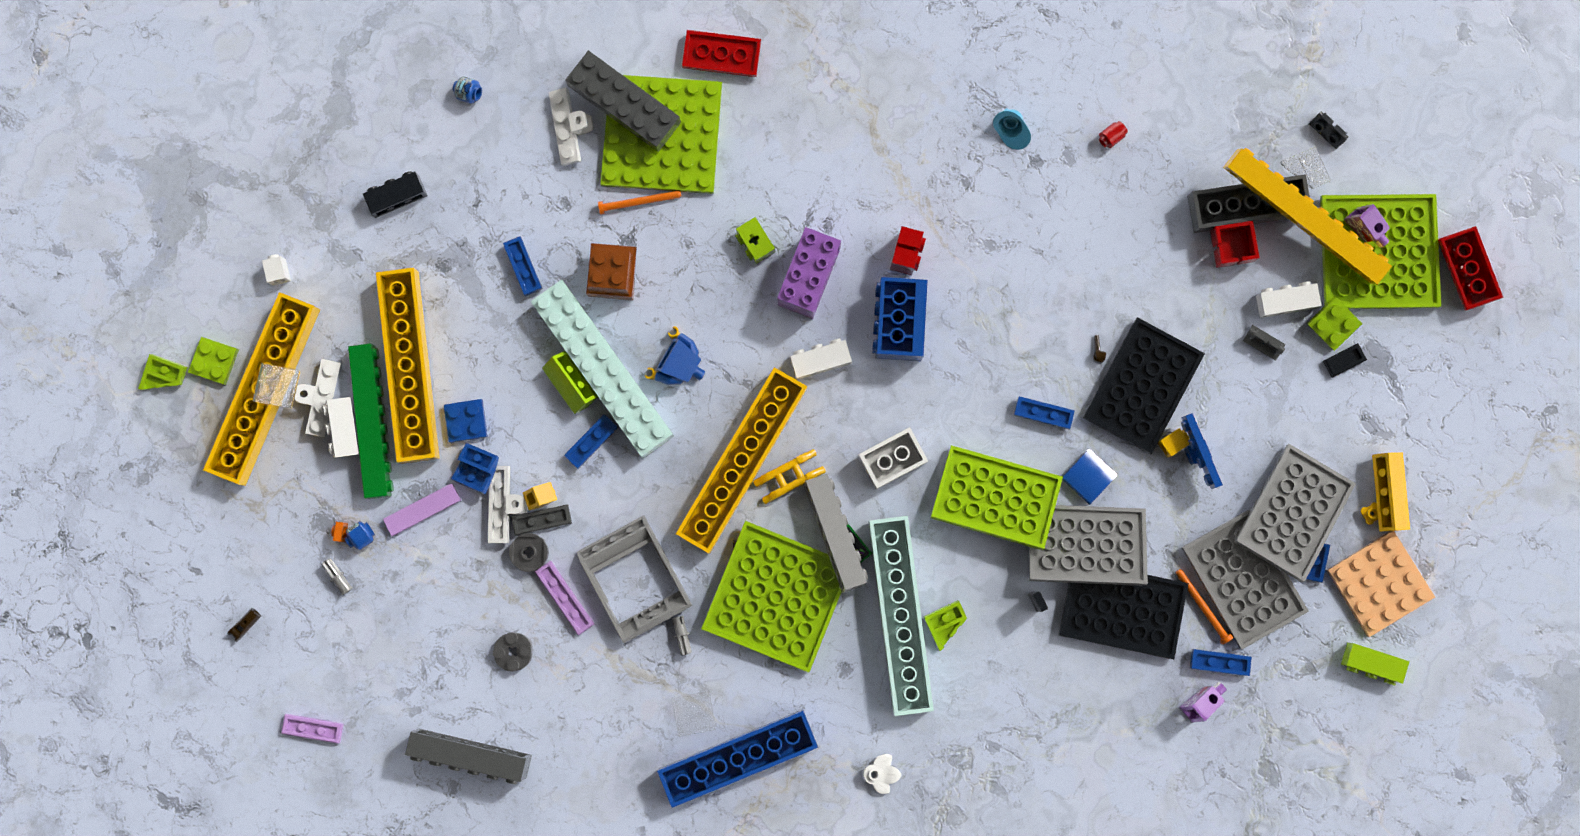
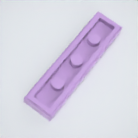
(422, 509)
(564, 597)

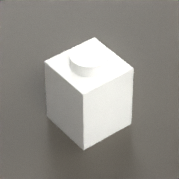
(276, 270)

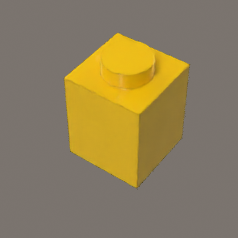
(1174, 442)
(539, 496)

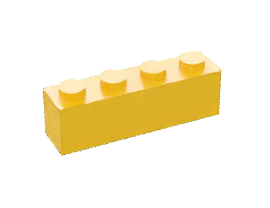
(1391, 491)

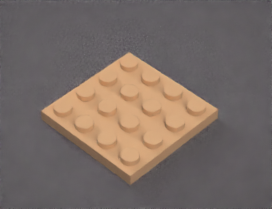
(1380, 583)

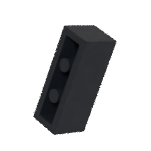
(394, 194)

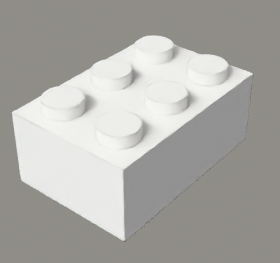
(892, 458)

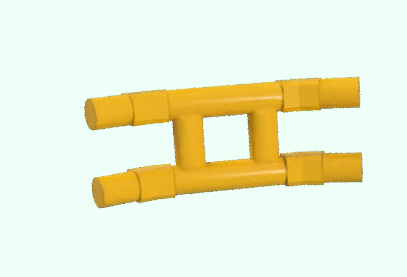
(777, 474)

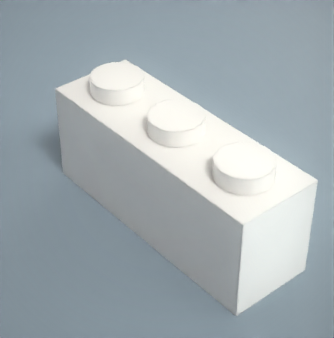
(1288, 299)
(820, 359)
(341, 427)

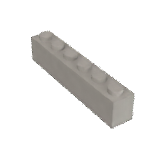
(835, 533)

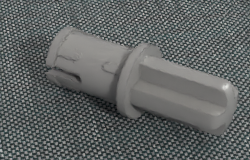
(336, 576)
(681, 635)

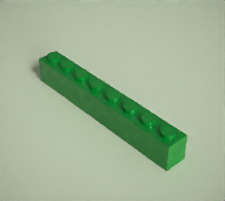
(370, 422)

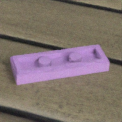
(312, 728)

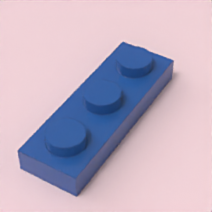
(522, 266)
(1044, 412)
(591, 441)
(1220, 662)

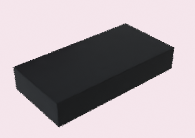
(1344, 360)
(1038, 601)

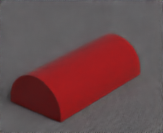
(1470, 268)

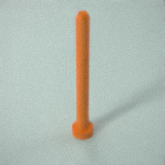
(637, 201)
(1204, 608)

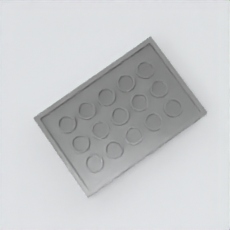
(1295, 513)
(1093, 547)
(1245, 589)

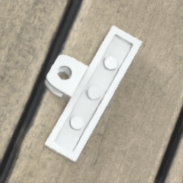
(568, 126)
(318, 395)
(501, 505)

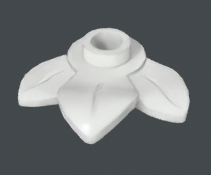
(884, 773)

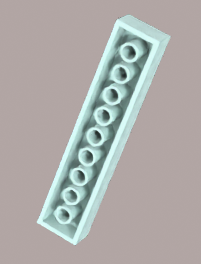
(602, 369)
(900, 616)

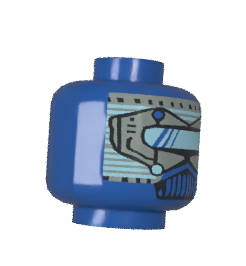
(467, 90)
(359, 535)

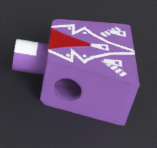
(1369, 224)
(1204, 703)

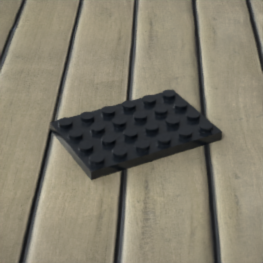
(1143, 385)
(1126, 615)

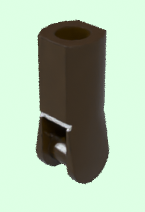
(246, 623)

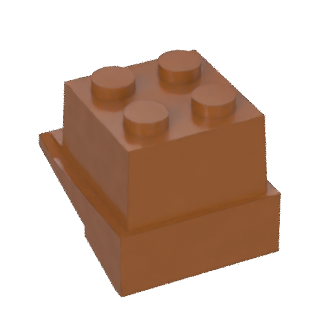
(611, 271)

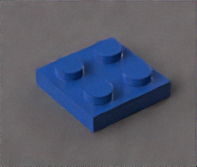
(465, 420)

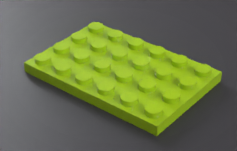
(997, 497)

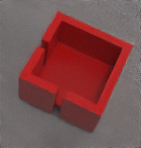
(1234, 244)
(906, 252)

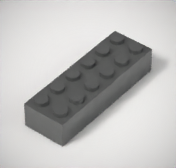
(623, 101)
(1235, 205)
(468, 755)

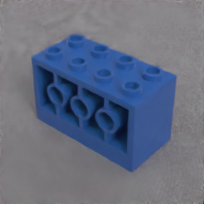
(912, 315)

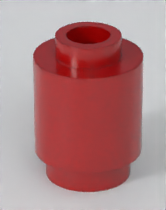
(1113, 134)

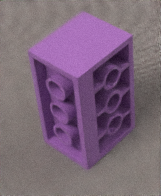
(809, 272)

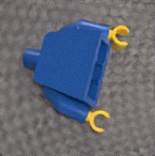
(678, 362)

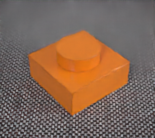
(339, 531)

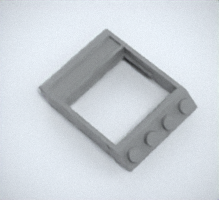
(617, 546)

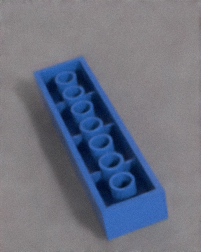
(737, 758)

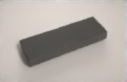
(541, 519)

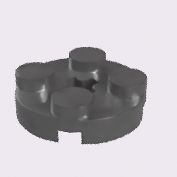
(521, 544)
(512, 640)

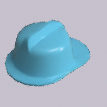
(1012, 129)

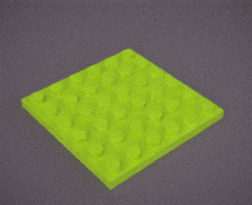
(687, 157)
(1410, 251)
(775, 597)

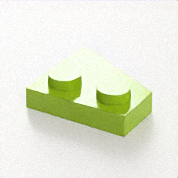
(161, 373)
(945, 622)

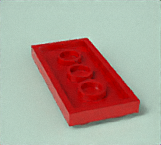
(721, 53)

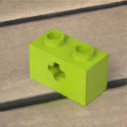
(750, 230)

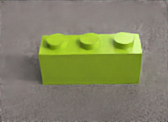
(569, 382)
(1374, 664)

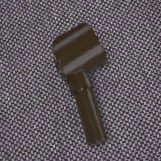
(1099, 356)

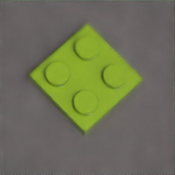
(1334, 323)
(213, 360)

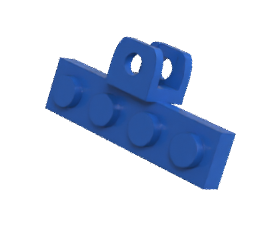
(1198, 451)

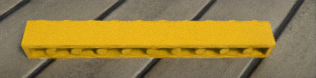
(1307, 216)

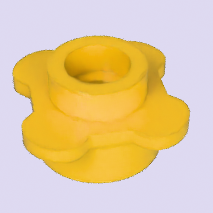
(1365, 511)

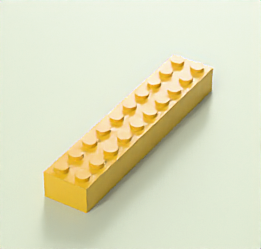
(407, 365)
(250, 421)
(741, 460)

